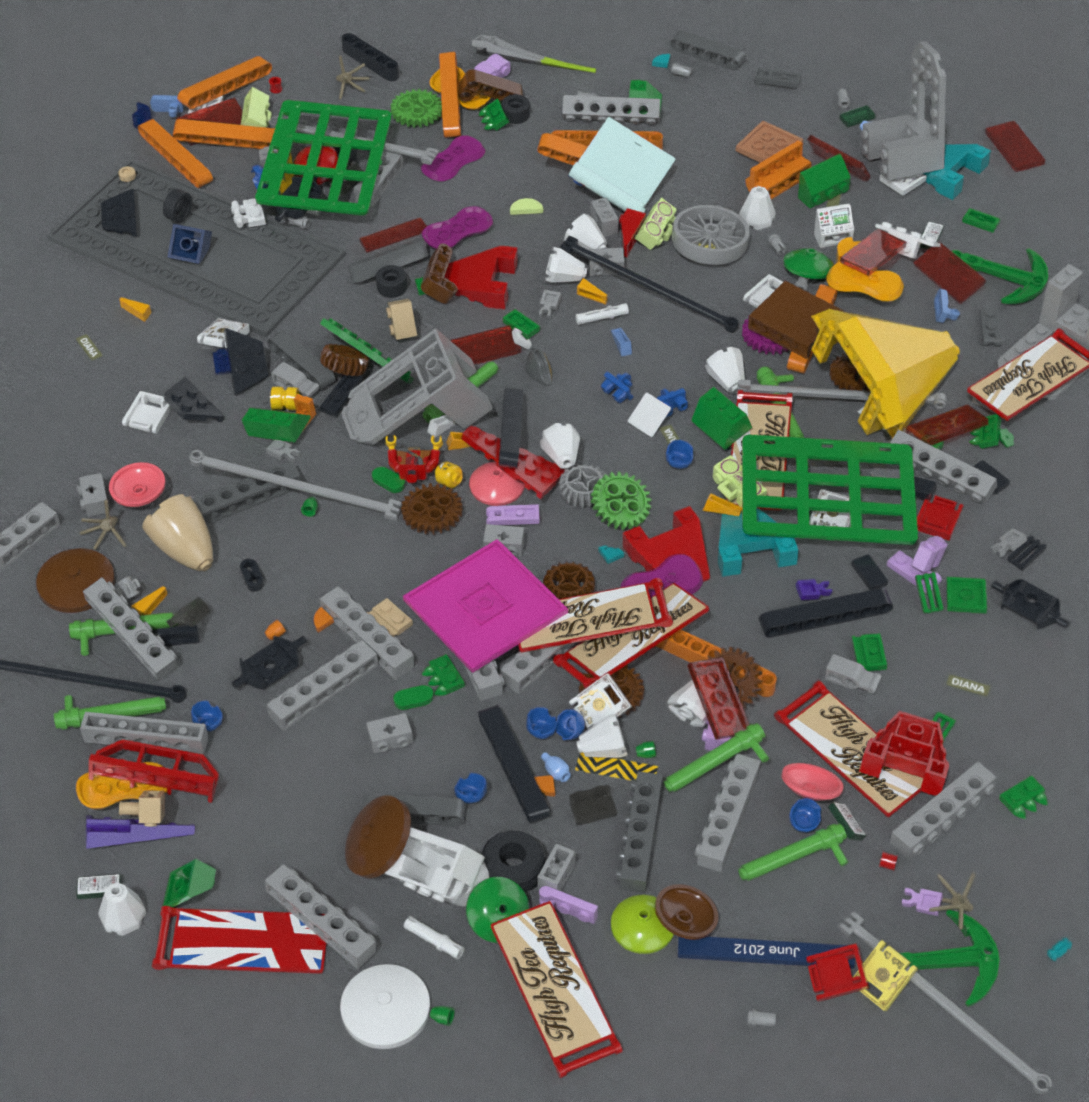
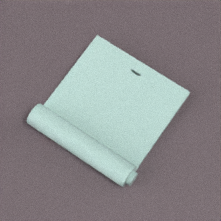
(622, 167)

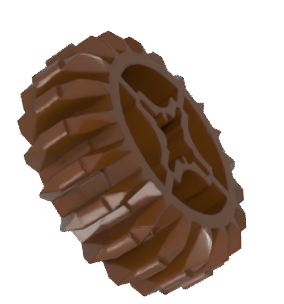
(344, 359)
(569, 577)

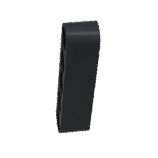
(370, 56)

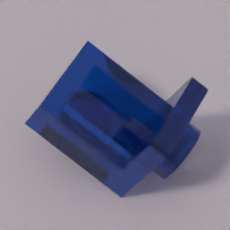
(141, 115)

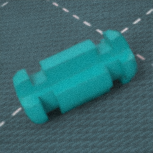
(1059, 949)

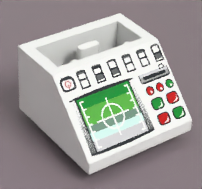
(833, 225)

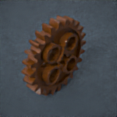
(844, 374)
(432, 508)
(628, 683)
(747, 684)

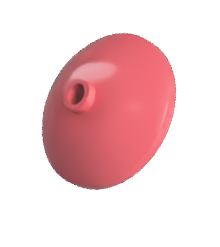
(137, 484)
(494, 486)
(812, 781)

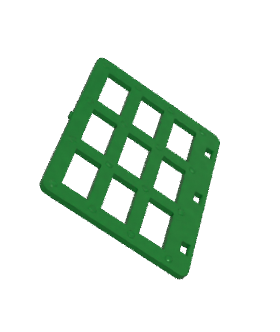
(283, 138)
(842, 450)

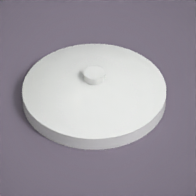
(385, 1006)

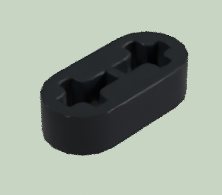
(248, 576)

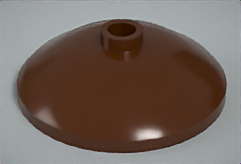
(686, 911)

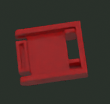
(939, 517)
(833, 972)

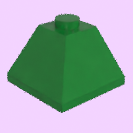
(643, 89)
(188, 882)

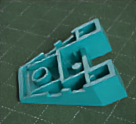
(947, 180)
(735, 542)

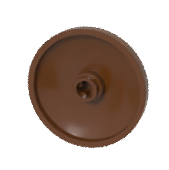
(68, 575)
(377, 836)

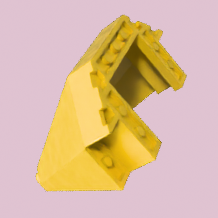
(894, 359)

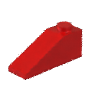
(630, 225)

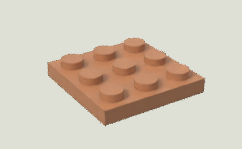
(765, 141)

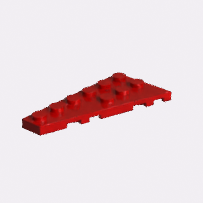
(531, 469)

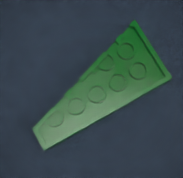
(360, 344)

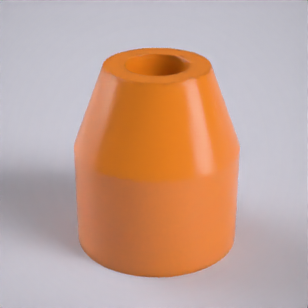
(274, 629)

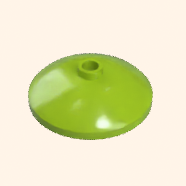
(639, 933)

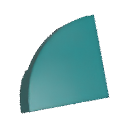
(661, 61)
(610, 554)

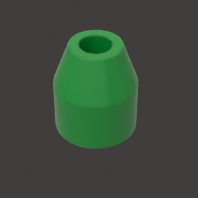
(309, 507)
(646, 750)
(442, 1015)

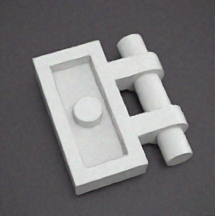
(253, 210)

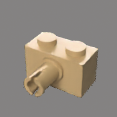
(401, 319)
(149, 808)

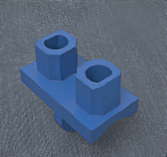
(622, 391)
(674, 399)

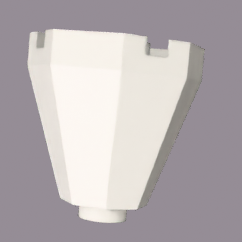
(758, 209)
(587, 233)
(564, 267)
(726, 368)
(561, 444)
(687, 705)
(603, 739)
(121, 910)

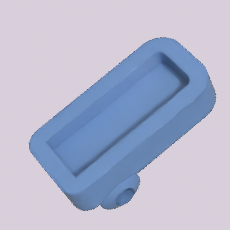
(166, 103)
(941, 307)

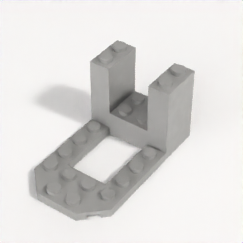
(908, 141)
(1057, 312)
(444, 383)

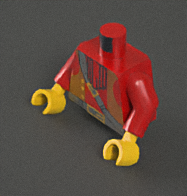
(413, 462)

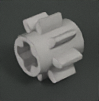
(128, 587)

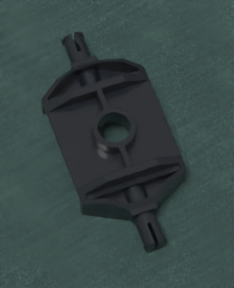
(293, 190)
(1043, 611)
(280, 653)

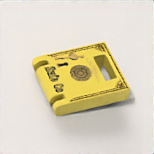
(887, 973)

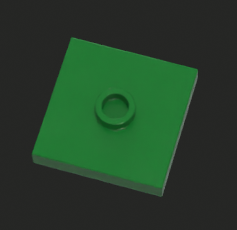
(966, 595)

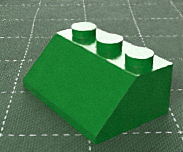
(823, 181)
(720, 418)
(274, 424)

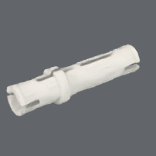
(596, 315)
(440, 941)

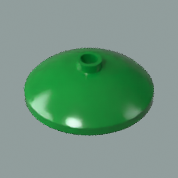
(808, 263)
(484, 904)

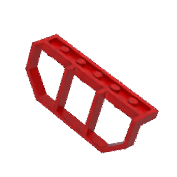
(153, 775)

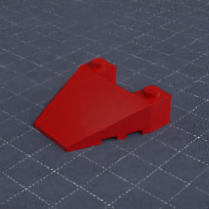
(476, 275)
(683, 539)
(911, 747)

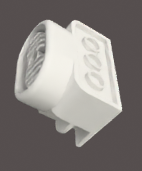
(439, 868)

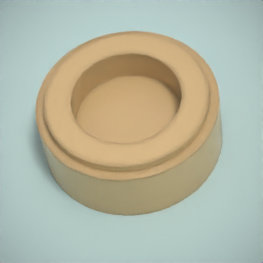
(127, 174)

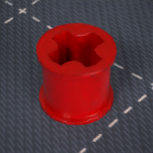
(275, 85)
(888, 861)

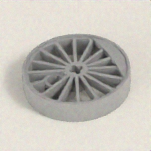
(725, 239)

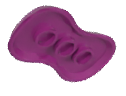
(448, 162)
(465, 223)
(675, 569)

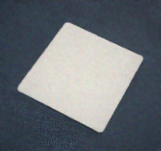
(649, 414)

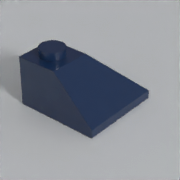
(189, 243)

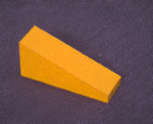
(590, 291)
(136, 308)
(455, 442)
(722, 506)
(150, 602)

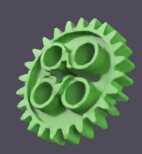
(416, 108)
(621, 500)

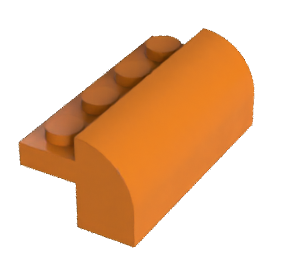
(779, 171)

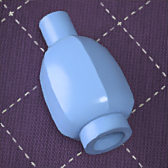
(556, 767)

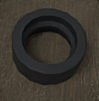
(170, 204)

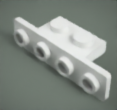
(913, 239)

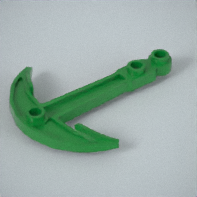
(1033, 282)
(965, 956)

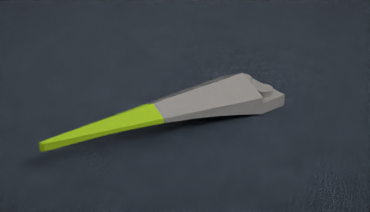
(509, 51)

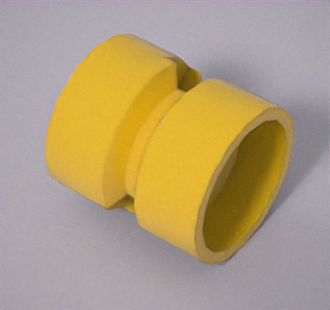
(283, 398)

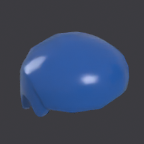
(257, 169)
(679, 454)
(206, 714)
(540, 723)
(570, 724)
(471, 789)
(805, 815)

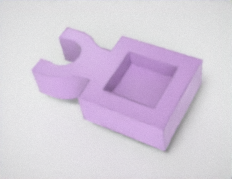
(923, 901)

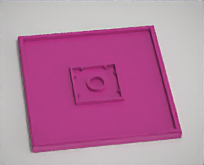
(485, 605)

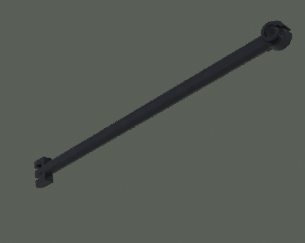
(571, 245)
(96, 680)

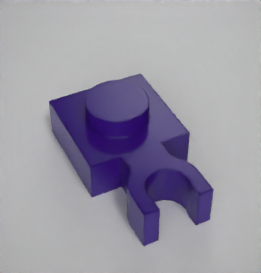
(811, 590)

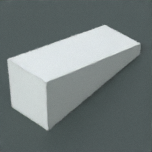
(440, 425)

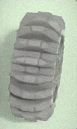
(578, 484)

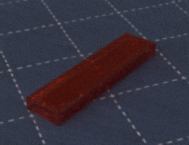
(392, 235)

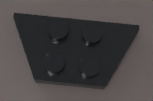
(119, 213)
(245, 360)
(191, 402)

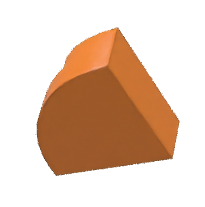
(322, 619)
(546, 785)

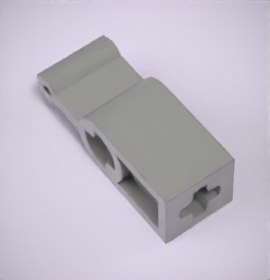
(288, 376)
(851, 674)

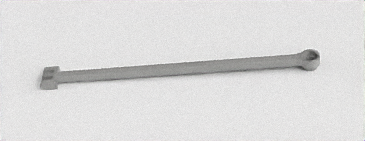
(426, 156)
(938, 400)
(389, 509)
(974, 1027)

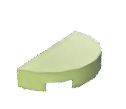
(526, 206)

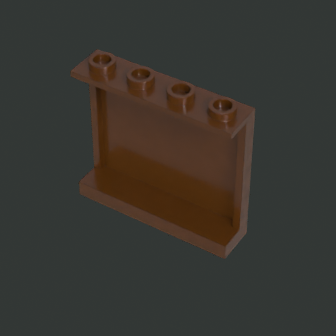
(788, 319)

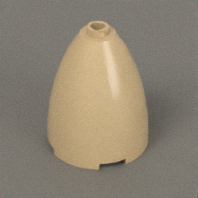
(181, 532)

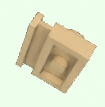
(391, 617)

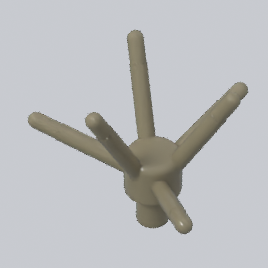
(346, 77)
(105, 524)
(958, 901)

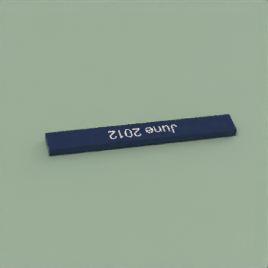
(753, 950)

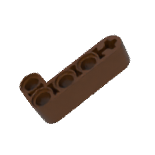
(486, 84)
(434, 282)

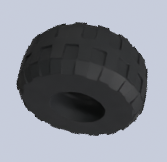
(518, 846)

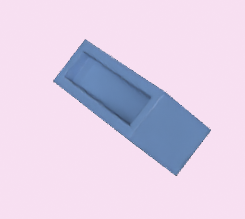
(622, 341)

